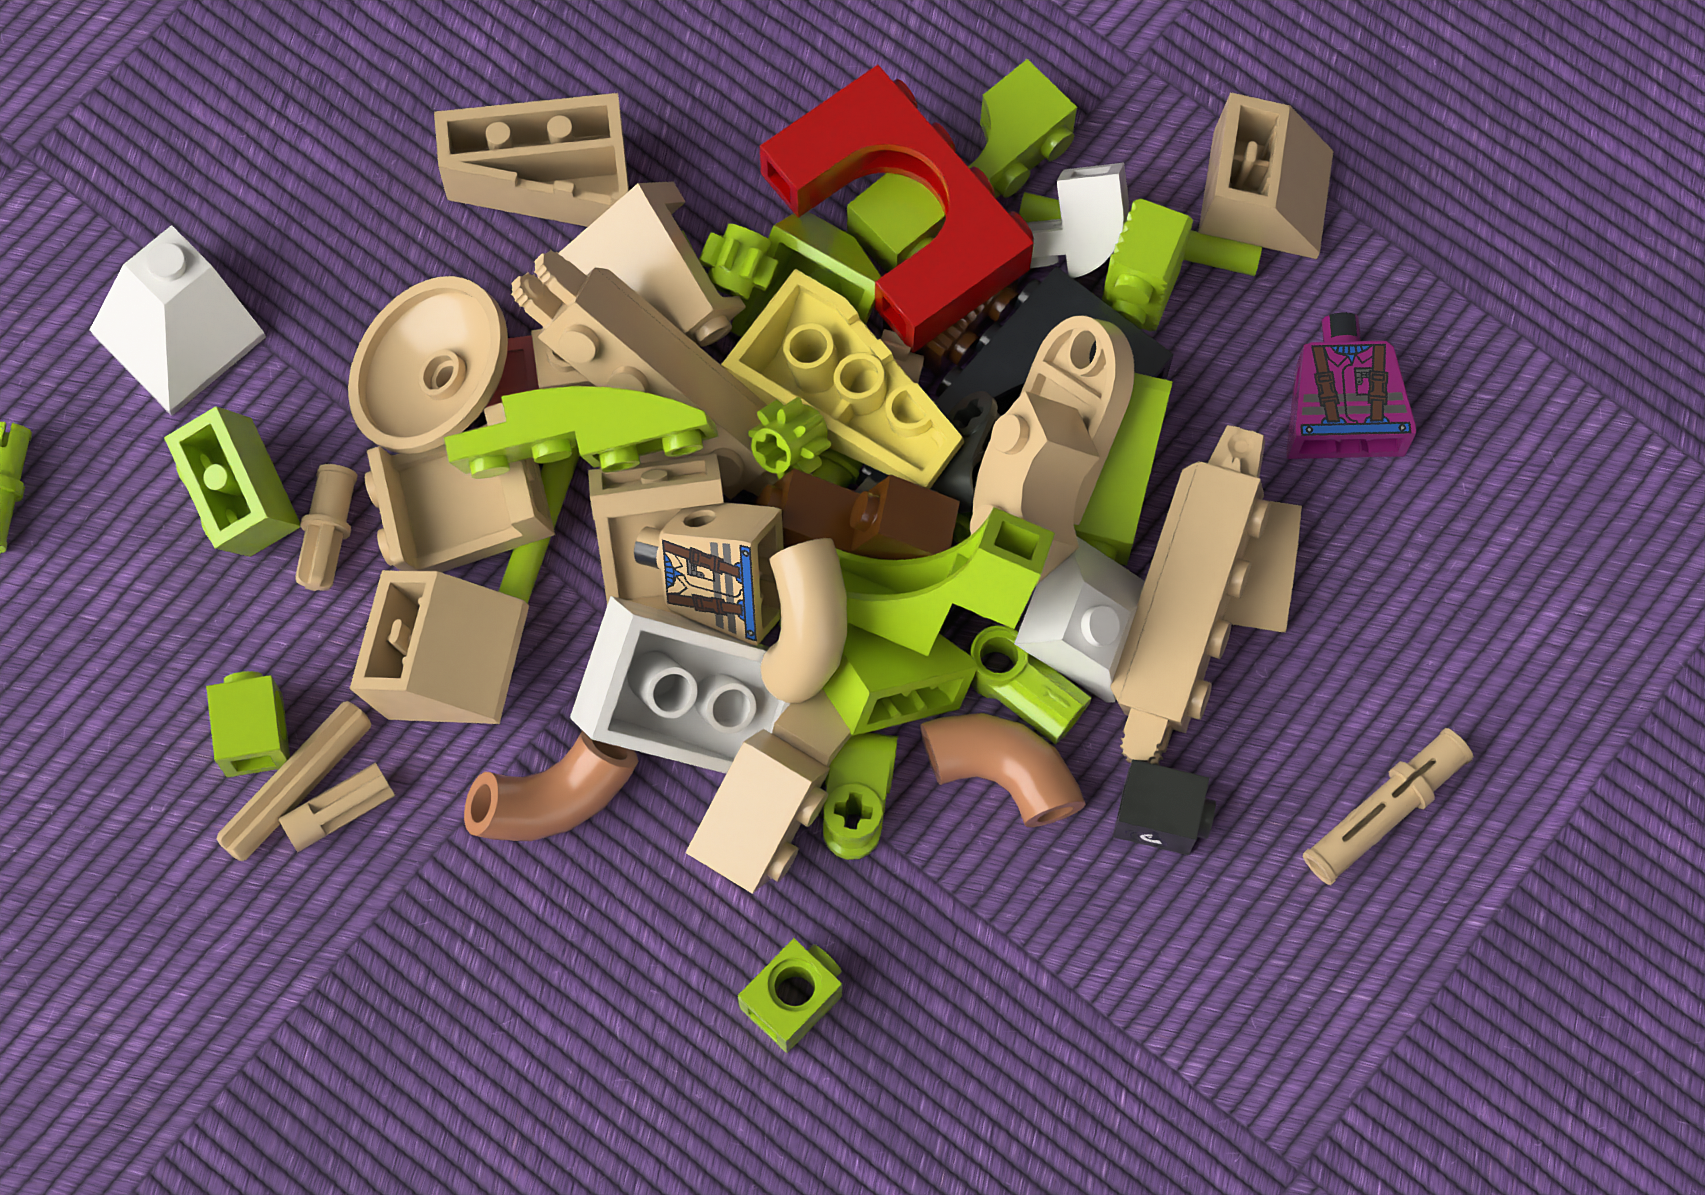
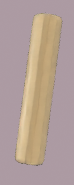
(294, 780)

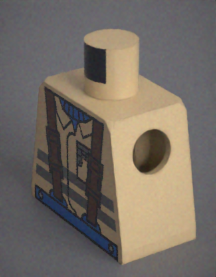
(719, 566)

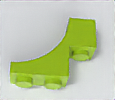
(985, 573)

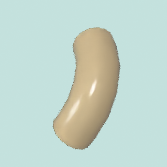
(811, 621)

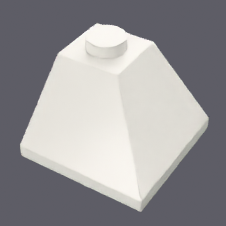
(174, 321)
(1082, 618)

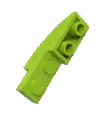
(604, 422)

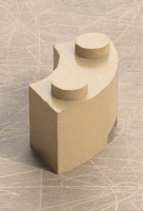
(1036, 470)

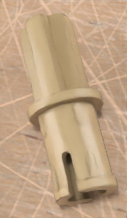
(325, 527)

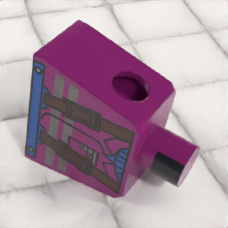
(1348, 397)

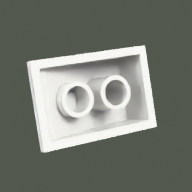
(673, 688)

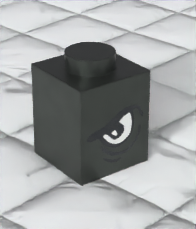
(1164, 808)

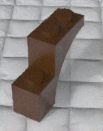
(884, 523)

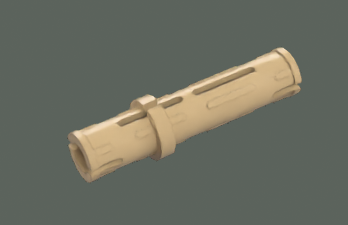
(1408, 787)

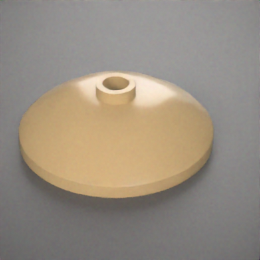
(428, 365)

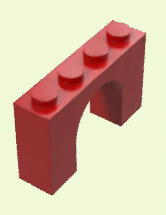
(878, 129)

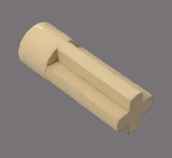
(336, 807)

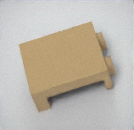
(655, 260)
(642, 498)
(445, 517)

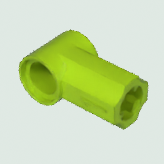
(1030, 687)

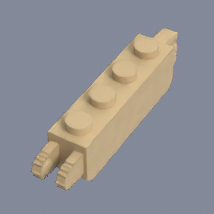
(631, 346)
(1188, 594)

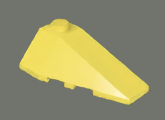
(821, 351)

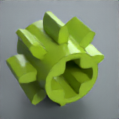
(738, 261)
(789, 437)

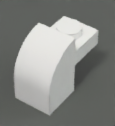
(1092, 217)

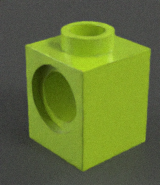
(247, 724)
(788, 1023)

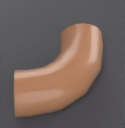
(1006, 755)
(552, 799)

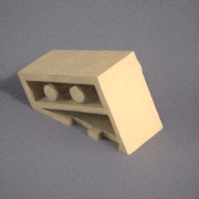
(536, 157)

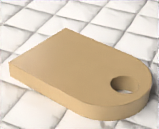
(1095, 388)

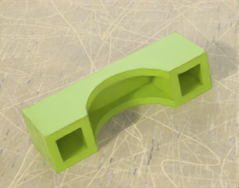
(1022, 123)

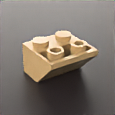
(1266, 178)
(438, 649)

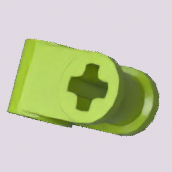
(859, 786)

